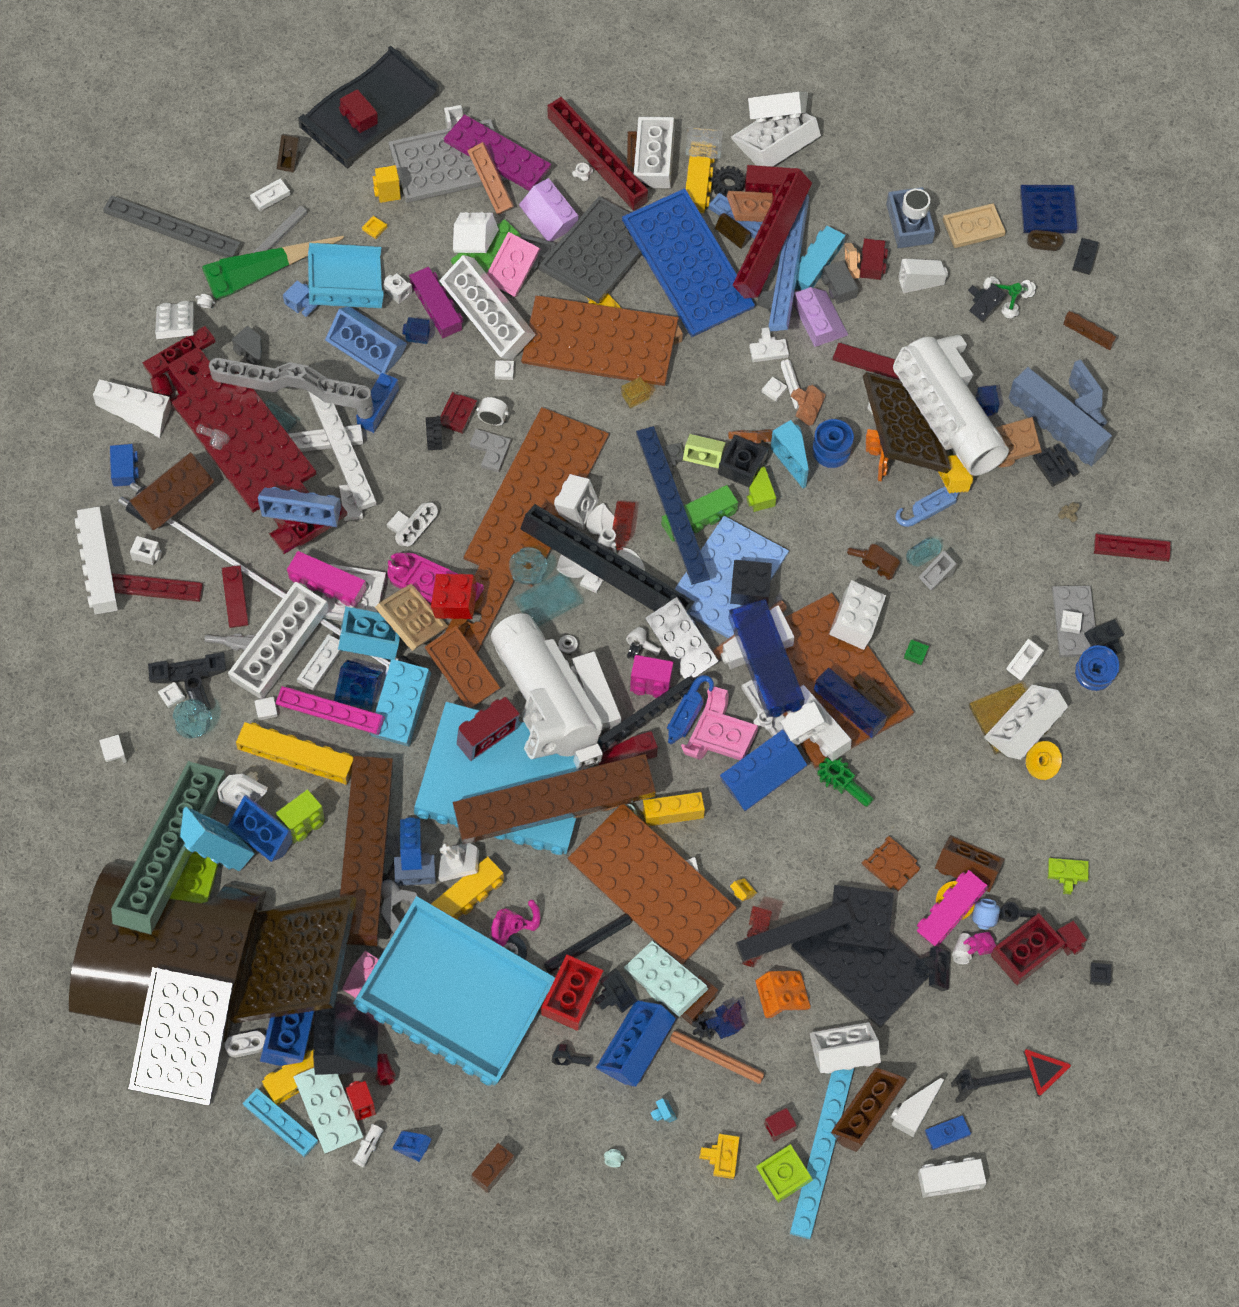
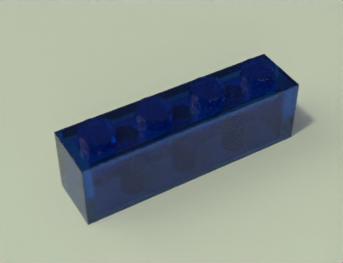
(850, 702)

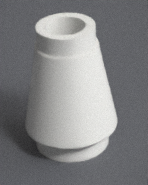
(962, 950)

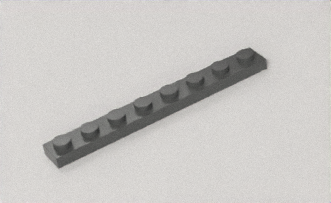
(172, 227)

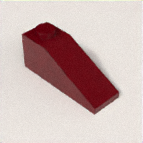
(235, 596)
(630, 748)

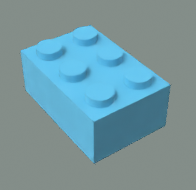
(367, 634)

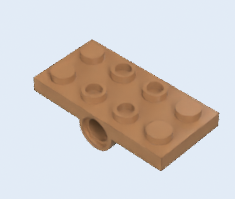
(1020, 439)

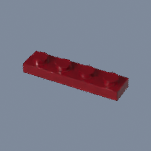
(1132, 547)

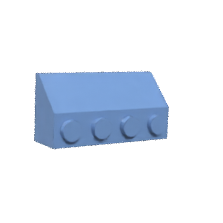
(365, 340)
(299, 506)

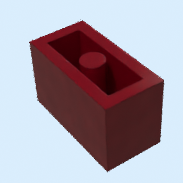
(358, 111)
(872, 259)

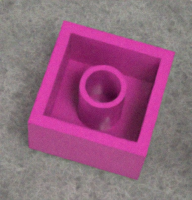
(650, 676)

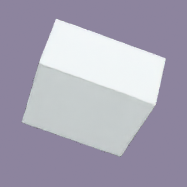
(587, 757)

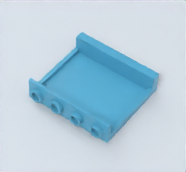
(344, 275)

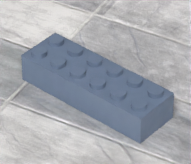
(1059, 417)

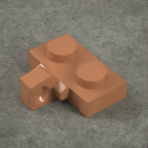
(809, 403)

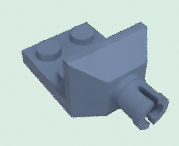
(1089, 392)

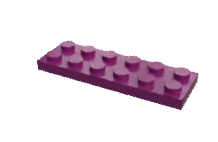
(509, 158)

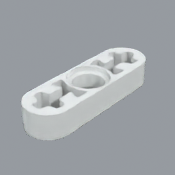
(408, 526)

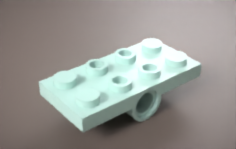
(665, 978)
(328, 1109)

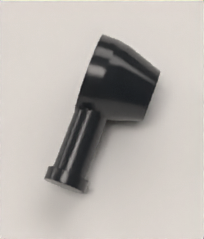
(1015, 912)
(563, 1051)

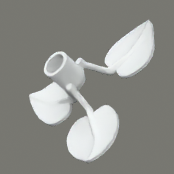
(598, 522)

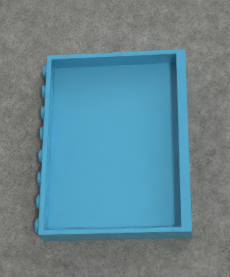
(505, 765)
(454, 991)

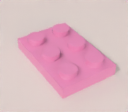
(512, 264)

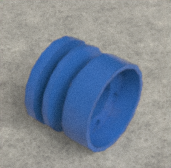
(1101, 658)

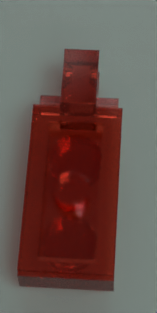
(623, 522)

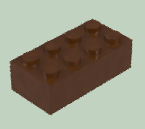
(171, 491)

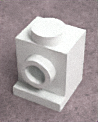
(397, 288)
(141, 547)

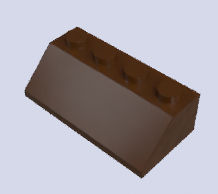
(867, 1108)

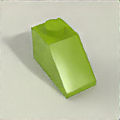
(761, 492)

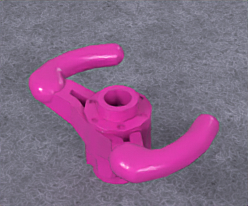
(512, 922)

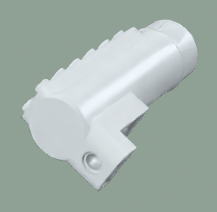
(938, 385)
(556, 704)

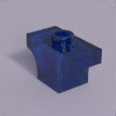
(726, 1020)

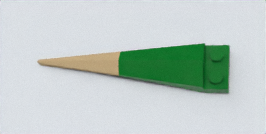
(238, 272)

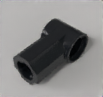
(197, 693)

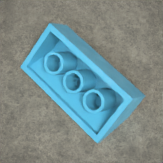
(214, 840)

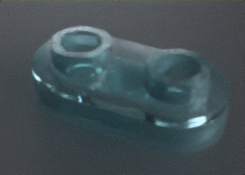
(922, 552)

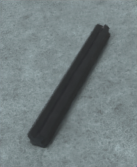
(588, 942)

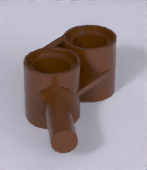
(875, 557)

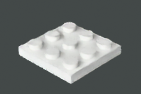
(372, 596)

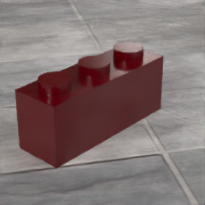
(764, 178)

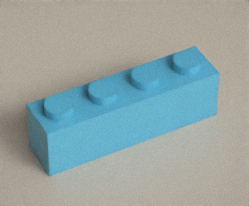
(818, 256)

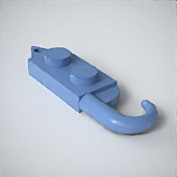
(928, 506)

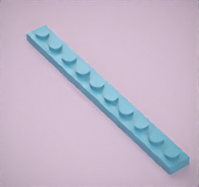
(821, 1153)

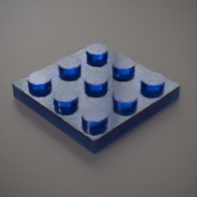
(1048, 208)

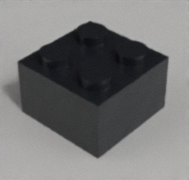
(742, 461)
(750, 582)

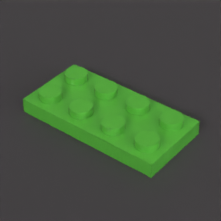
(486, 259)

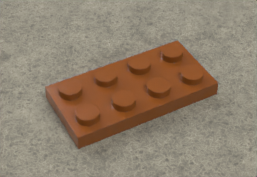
(462, 667)

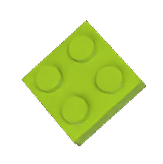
(784, 1173)

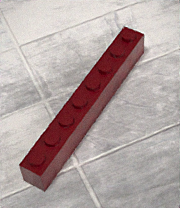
(597, 153)
(772, 234)

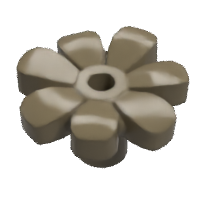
(1069, 511)

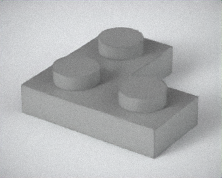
(494, 446)

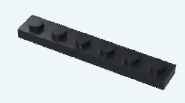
(641, 717)

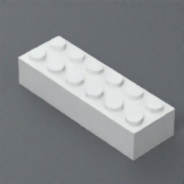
(487, 307)
(278, 640)

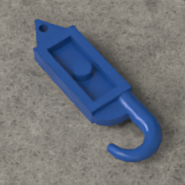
(687, 710)

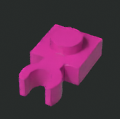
(981, 942)

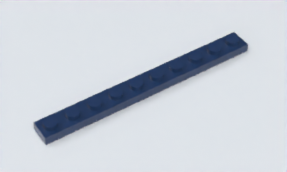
(672, 505)

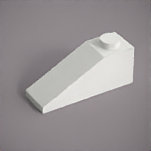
(914, 1109)

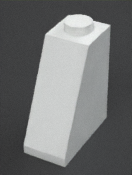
(921, 274)

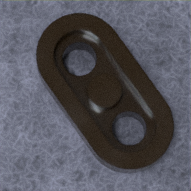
(1044, 240)

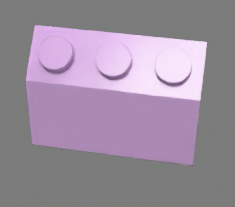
(548, 210)
(818, 316)

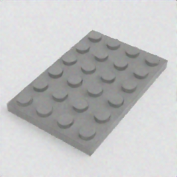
(432, 167)

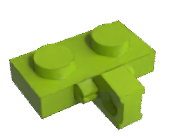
(1067, 872)

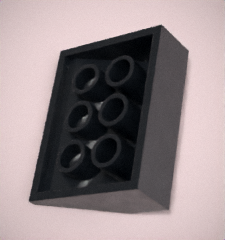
(345, 1041)

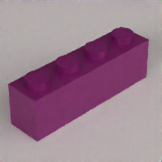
(435, 302)

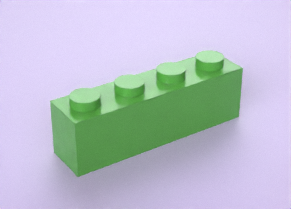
(707, 510)

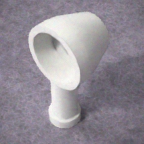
(640, 634)

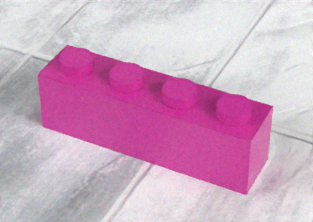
(326, 579)
(952, 908)

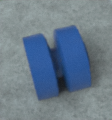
(832, 443)

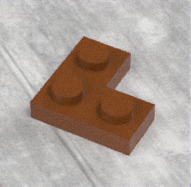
(754, 436)

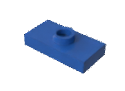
(947, 1132)

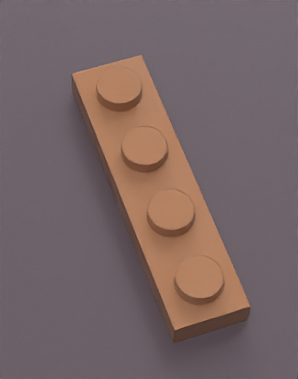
(490, 178)

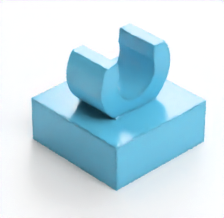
(664, 1112)

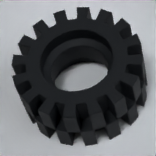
(727, 173)
(434, 434)

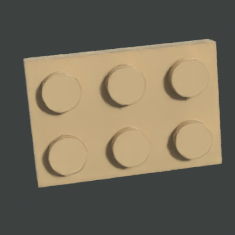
(973, 225)

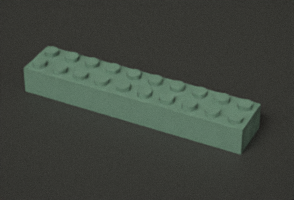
(164, 852)

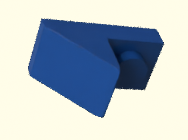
(412, 1144)

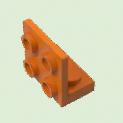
(874, 448)
(782, 992)

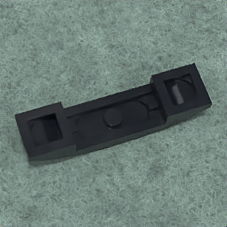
(177, 672)

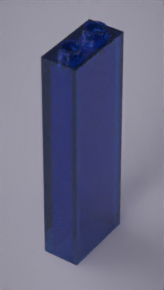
(766, 659)

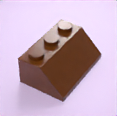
(962, 856)

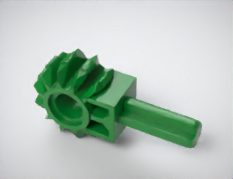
(843, 781)

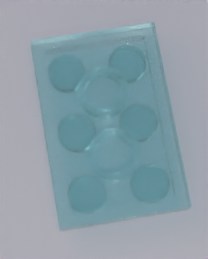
(548, 599)

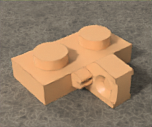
(852, 257)

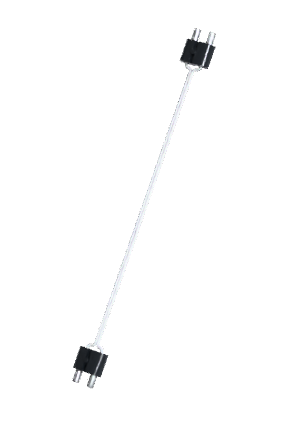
(131, 510)

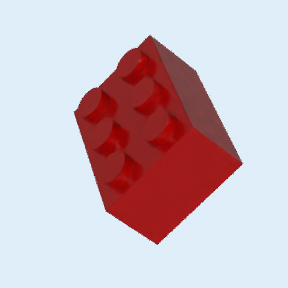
(572, 992)

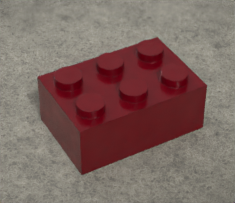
(487, 728)
(1028, 949)

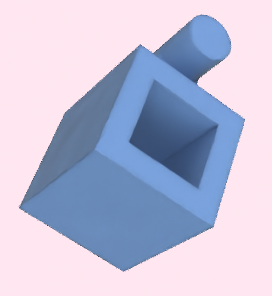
(298, 298)

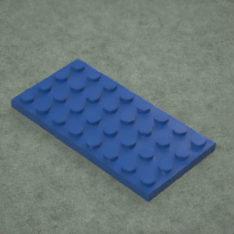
(687, 262)

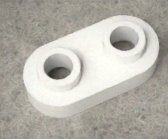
(245, 1042)

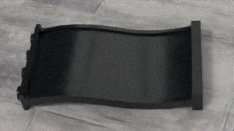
(392, 89)

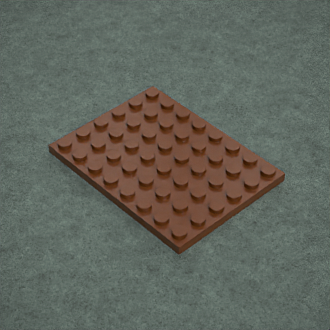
(817, 650)

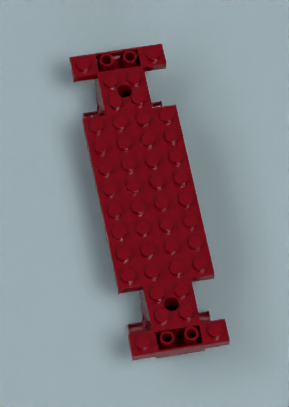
(259, 447)

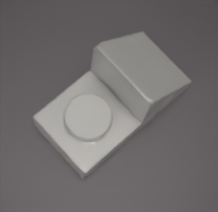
(938, 570)

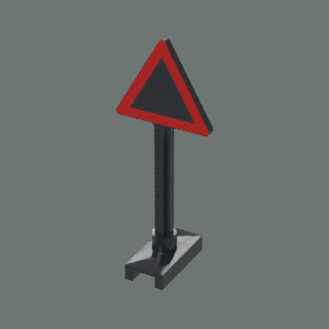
(1041, 1069)

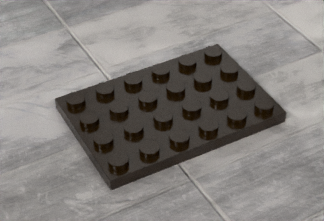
(902, 427)

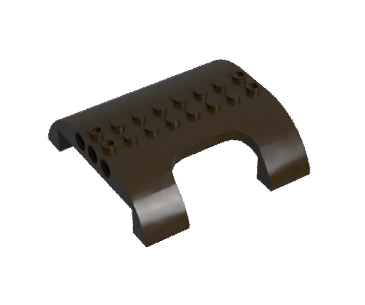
(199, 939)

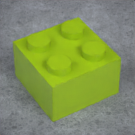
(301, 816)

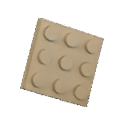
(411, 617)

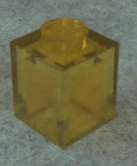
(635, 392)

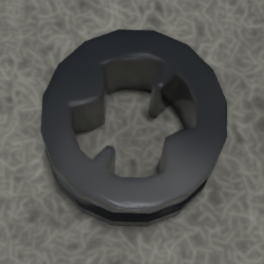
(634, 650)

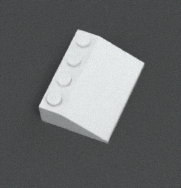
(775, 140)

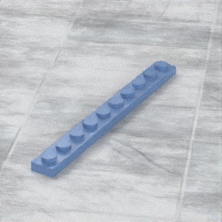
(788, 272)

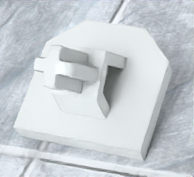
(236, 786)
(458, 861)

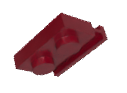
(457, 412)

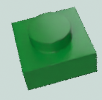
(916, 652)

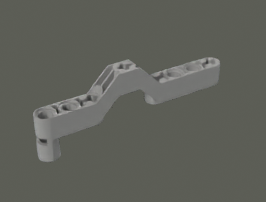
(293, 376)

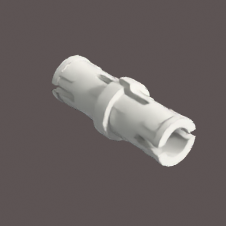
(368, 1145)

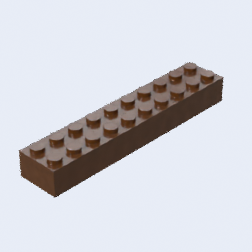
(554, 799)
(366, 845)

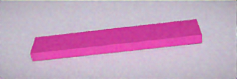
(330, 710)

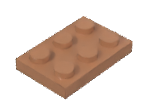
(749, 205)

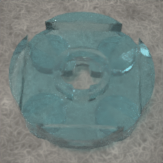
(532, 575)
(201, 715)

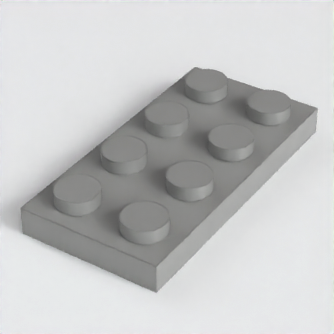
(1077, 600)

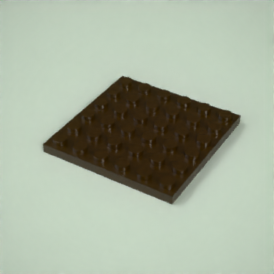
(294, 960)

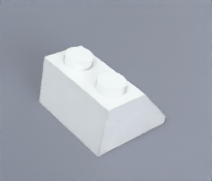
(474, 232)
(576, 500)

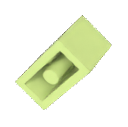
(703, 451)

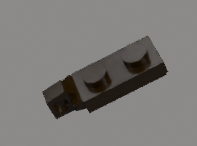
(877, 696)

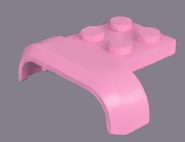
(720, 732)

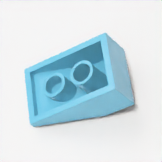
(789, 448)

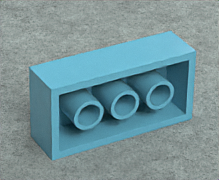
(401, 701)

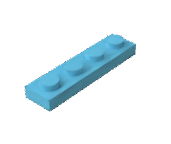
(280, 1122)

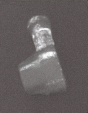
(218, 438)

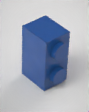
(123, 465)

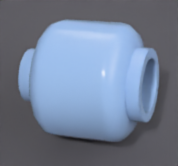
(986, 913)

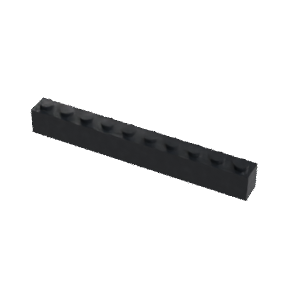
(600, 560)

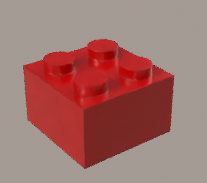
(454, 596)

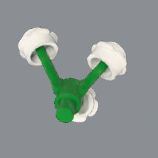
(1026, 289)

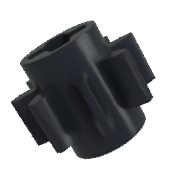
(698, 1025)

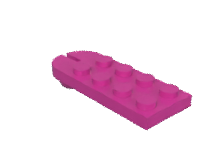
(418, 572)

